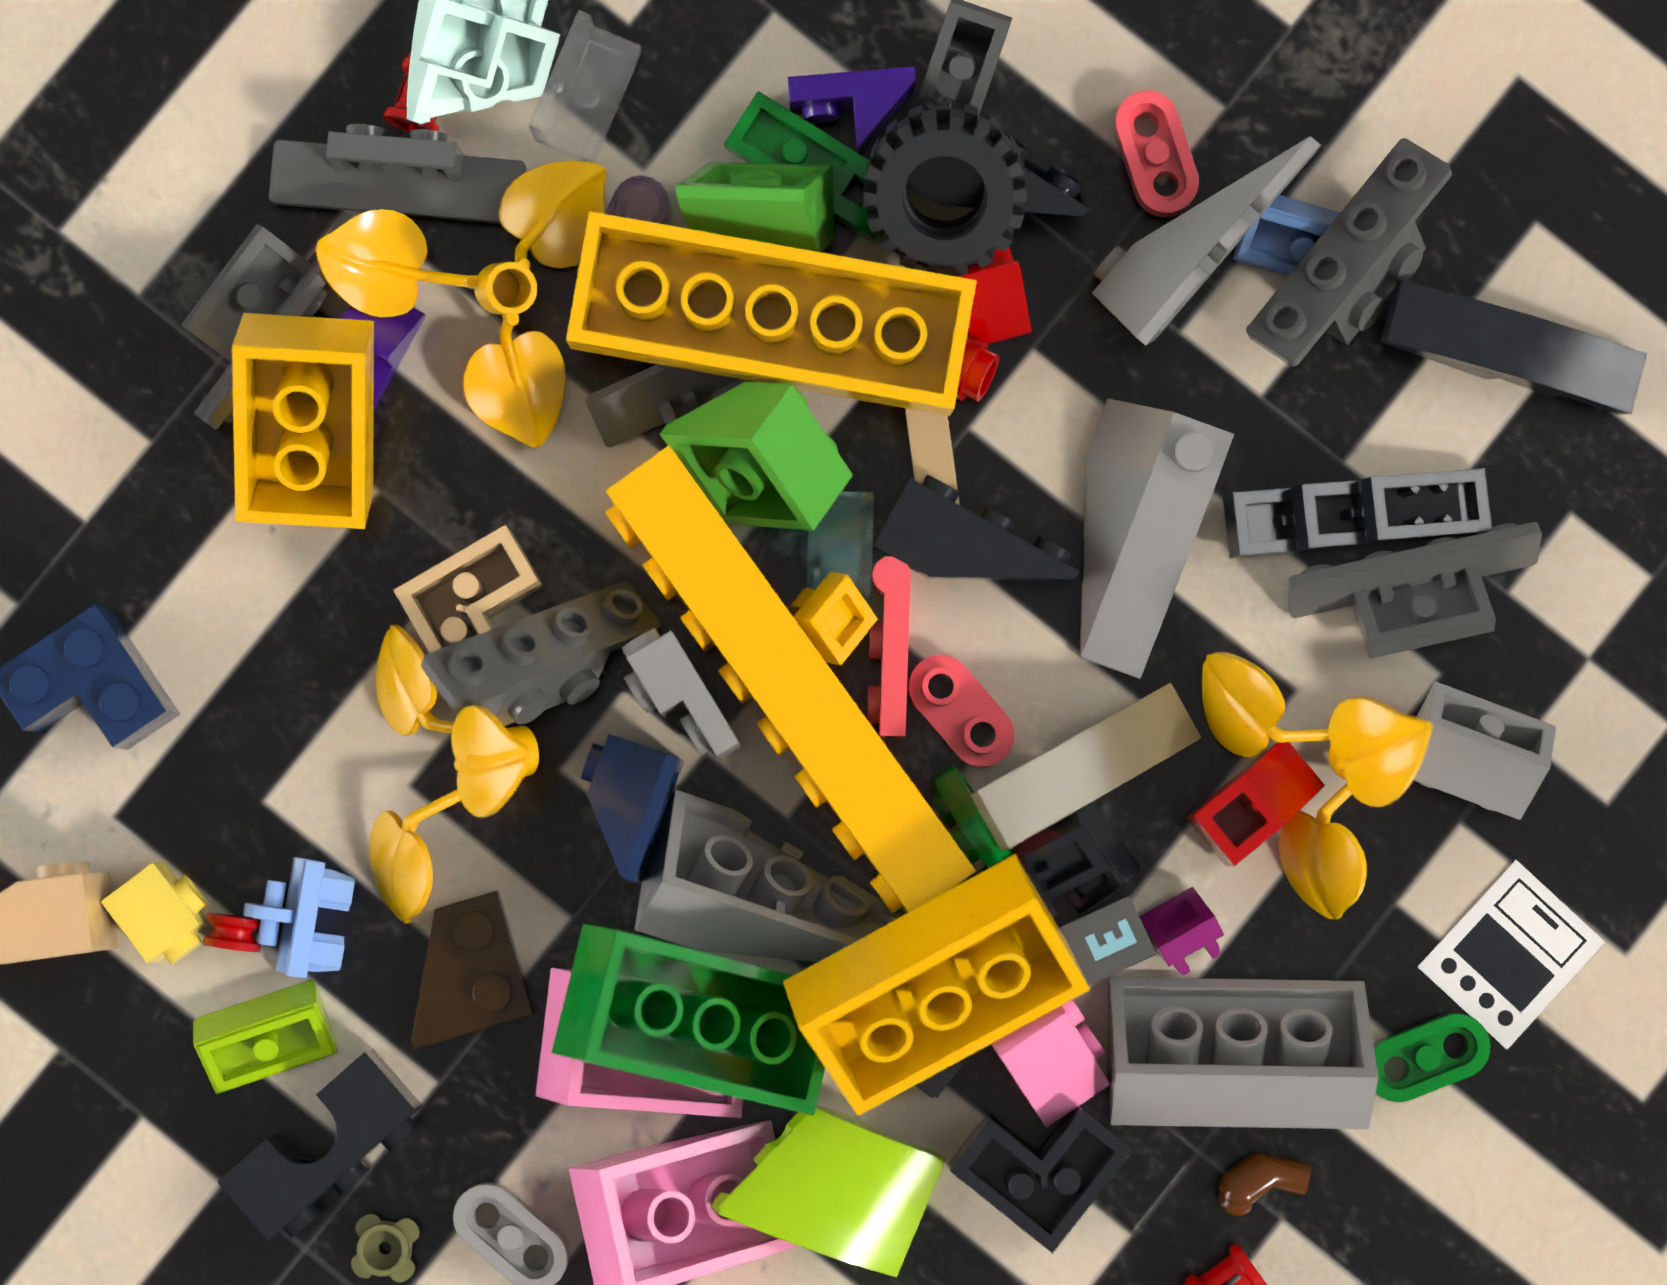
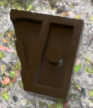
(469, 973)

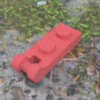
(890, 644)

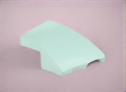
(477, 55)

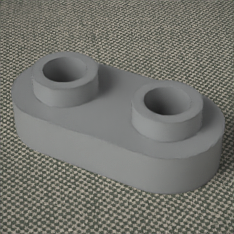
(507, 1241)

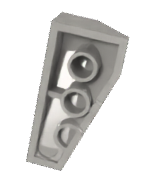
(1170, 264)
(1143, 508)
(738, 894)

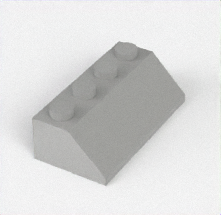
(1240, 1053)

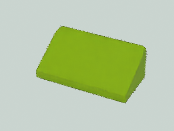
(263, 1036)

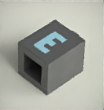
(1107, 939)

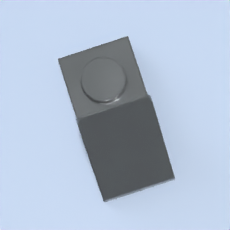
(965, 54)

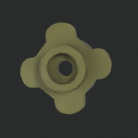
(372, 1261)

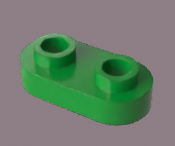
(957, 807)
(1425, 1059)

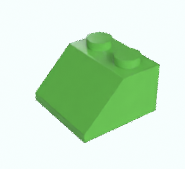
(761, 202)
(760, 457)

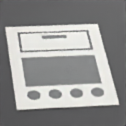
(1511, 954)

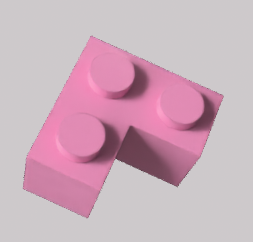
(1054, 1062)

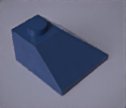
(630, 798)

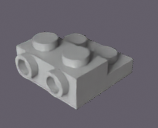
(670, 683)

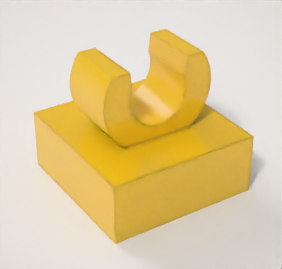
(833, 616)

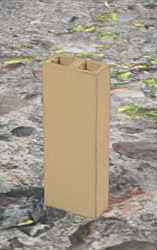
(931, 447)

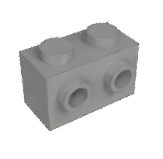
(1484, 751)

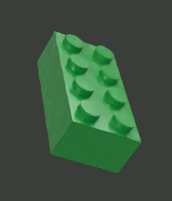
(686, 1020)

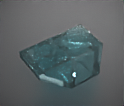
(844, 543)

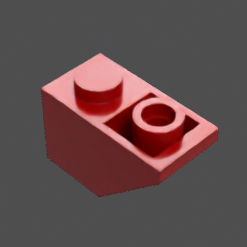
(1255, 803)

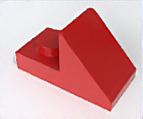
(998, 301)

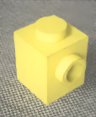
(159, 913)

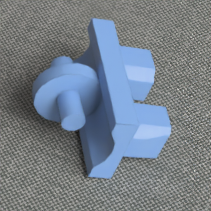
(299, 945)

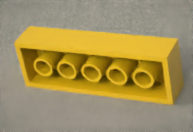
(770, 313)

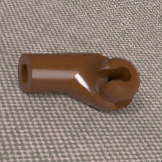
(1256, 1176)

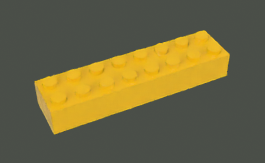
(788, 680)

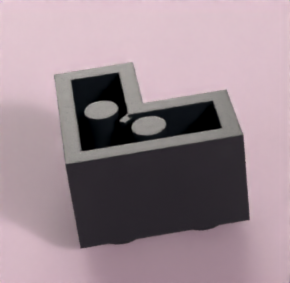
(1046, 1189)

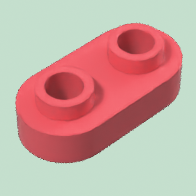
(1157, 155)
(959, 712)

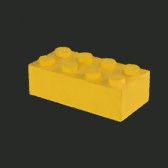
(935, 985)

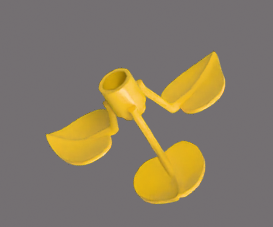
(507, 385)
(1370, 748)
(487, 760)

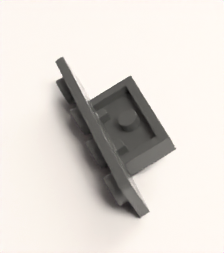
(398, 174)
(1356, 258)
(258, 279)
(652, 399)
(1420, 592)
(540, 657)

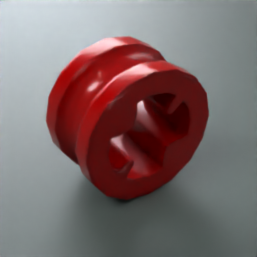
(232, 932)

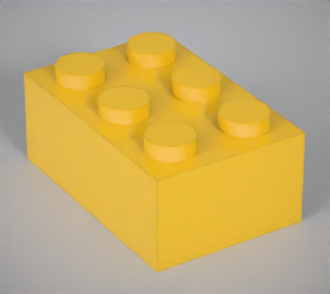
(303, 420)

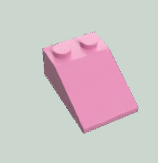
(597, 1086)
(652, 1214)

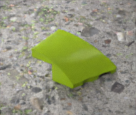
(837, 1190)

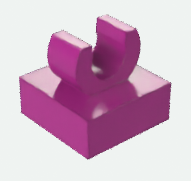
(1182, 928)

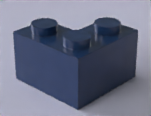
(89, 665)

